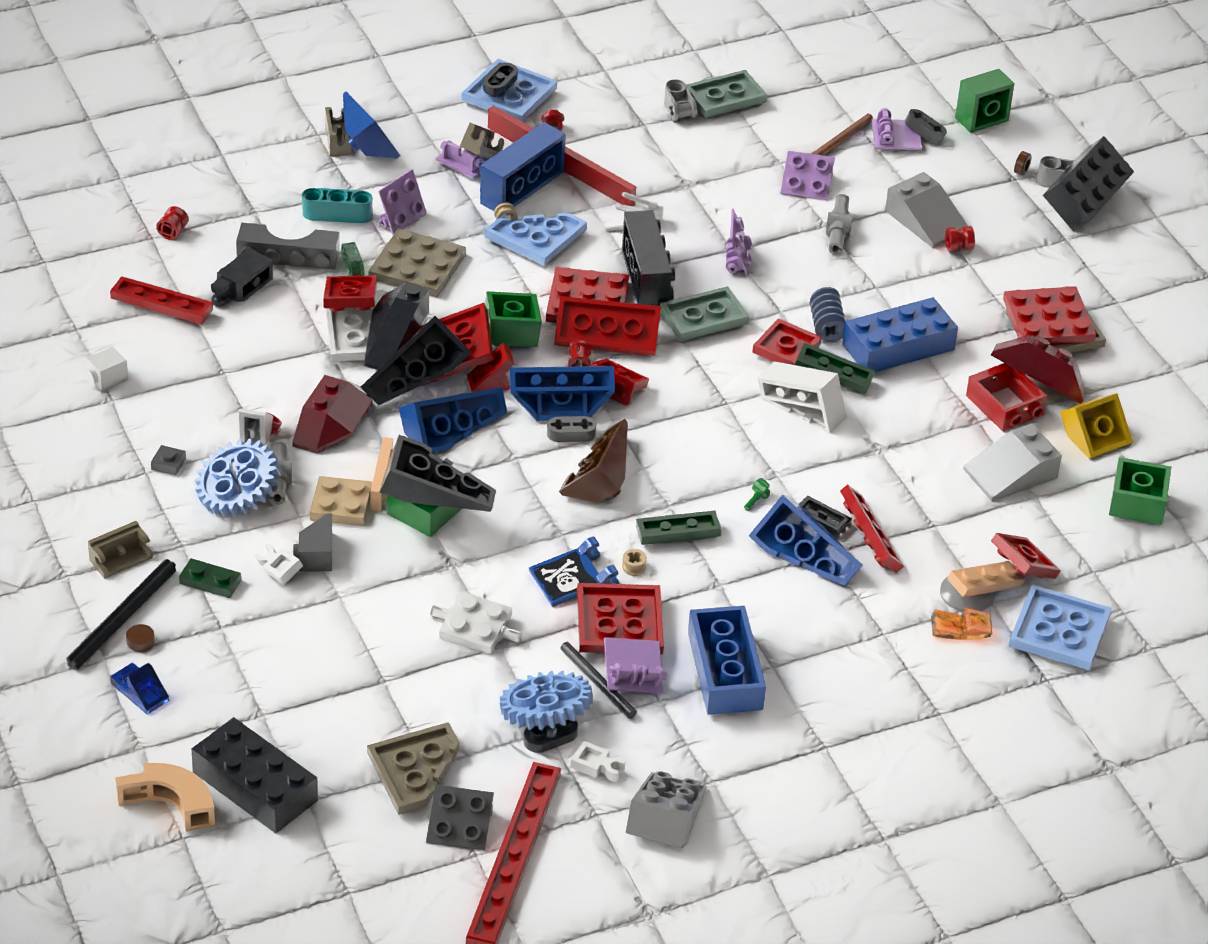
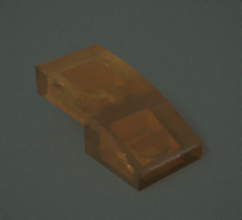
(967, 626)

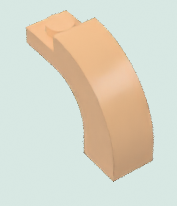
(171, 785)

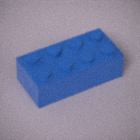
(523, 167)
(900, 335)
(726, 660)

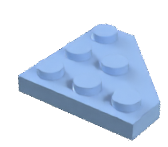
(537, 236)

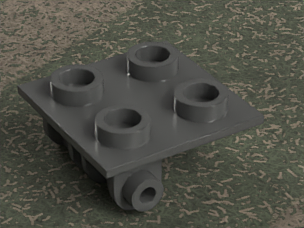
(460, 817)

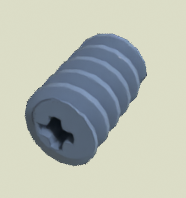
(827, 314)

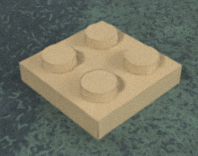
(343, 498)

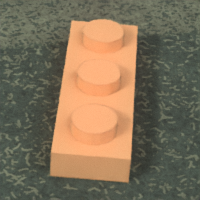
(377, 498)
(985, 578)

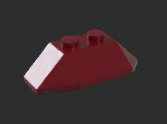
(1043, 363)
(330, 414)

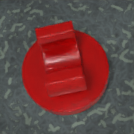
(553, 117)

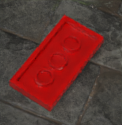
(608, 325)

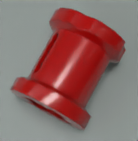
(585, 352)

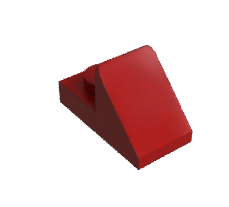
(493, 372)

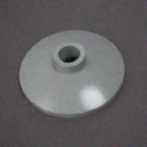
(956, 601)

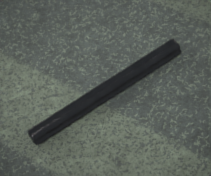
(121, 614)

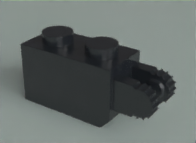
(242, 278)

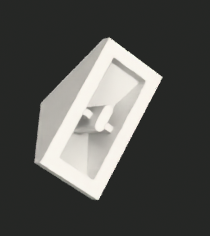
(255, 426)

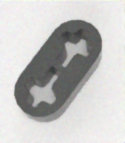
(925, 126)
(571, 429)

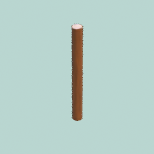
(844, 135)

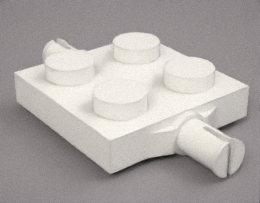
(475, 623)

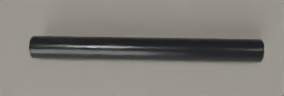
(628, 710)

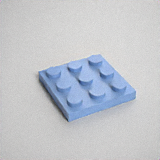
(519, 100)
(1060, 627)

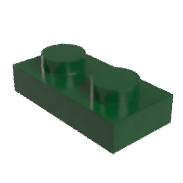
(210, 578)

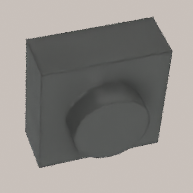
(168, 460)

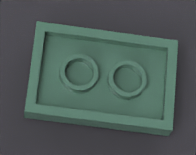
(726, 93)
(704, 313)

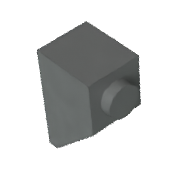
(315, 546)

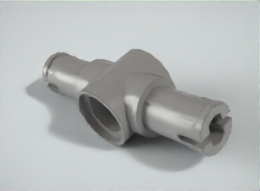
(839, 224)
(285, 470)

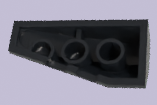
(395, 322)
(421, 360)
(423, 478)

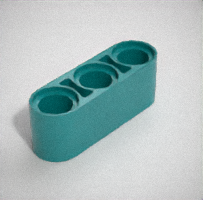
(337, 205)

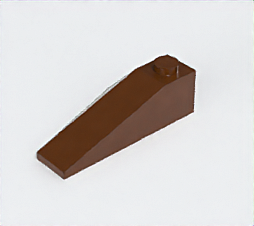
(602, 469)

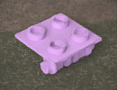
(893, 133)
(807, 175)
(401, 202)
(738, 246)
(634, 665)

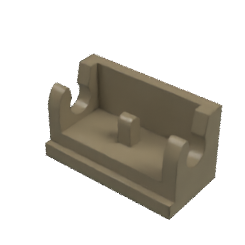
(336, 134)
(479, 139)
(119, 549)

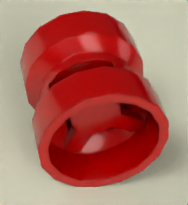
(172, 222)
(959, 238)

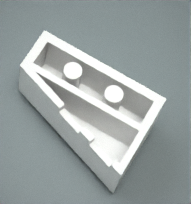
(805, 391)

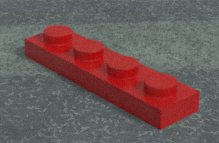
(161, 300)
(867, 523)

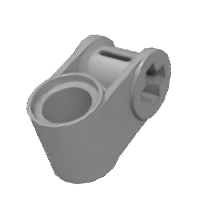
(679, 100)
(1051, 169)

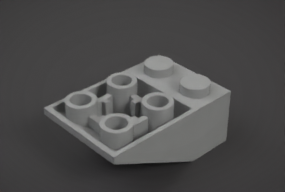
(665, 808)

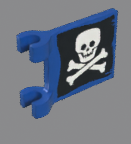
(560, 574)

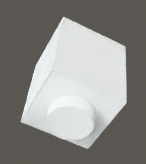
(106, 369)

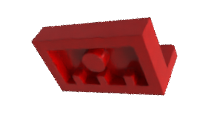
(626, 381)

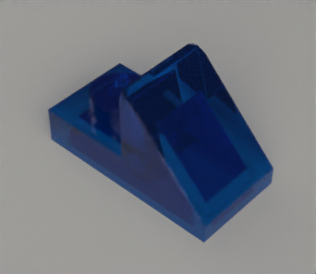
(140, 686)

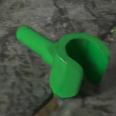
(761, 490)

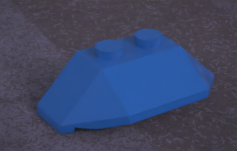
(562, 390)

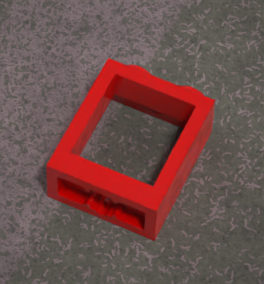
(985, 383)

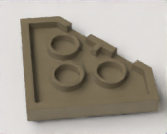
(414, 764)

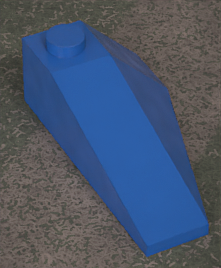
(365, 132)
(450, 419)
(800, 539)

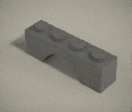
(315, 250)

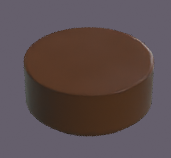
(1022, 163)
(140, 637)

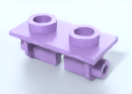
(464, 161)

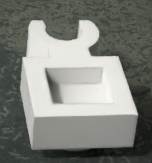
(279, 564)
(594, 759)

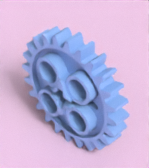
(218, 481)
(546, 700)

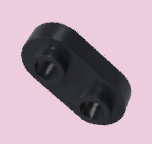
(500, 79)
(550, 737)

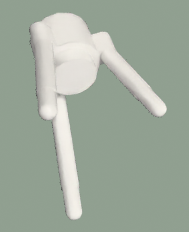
(658, 210)

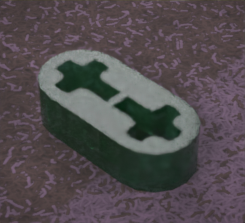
(352, 259)

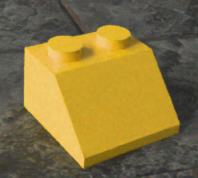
(1097, 425)

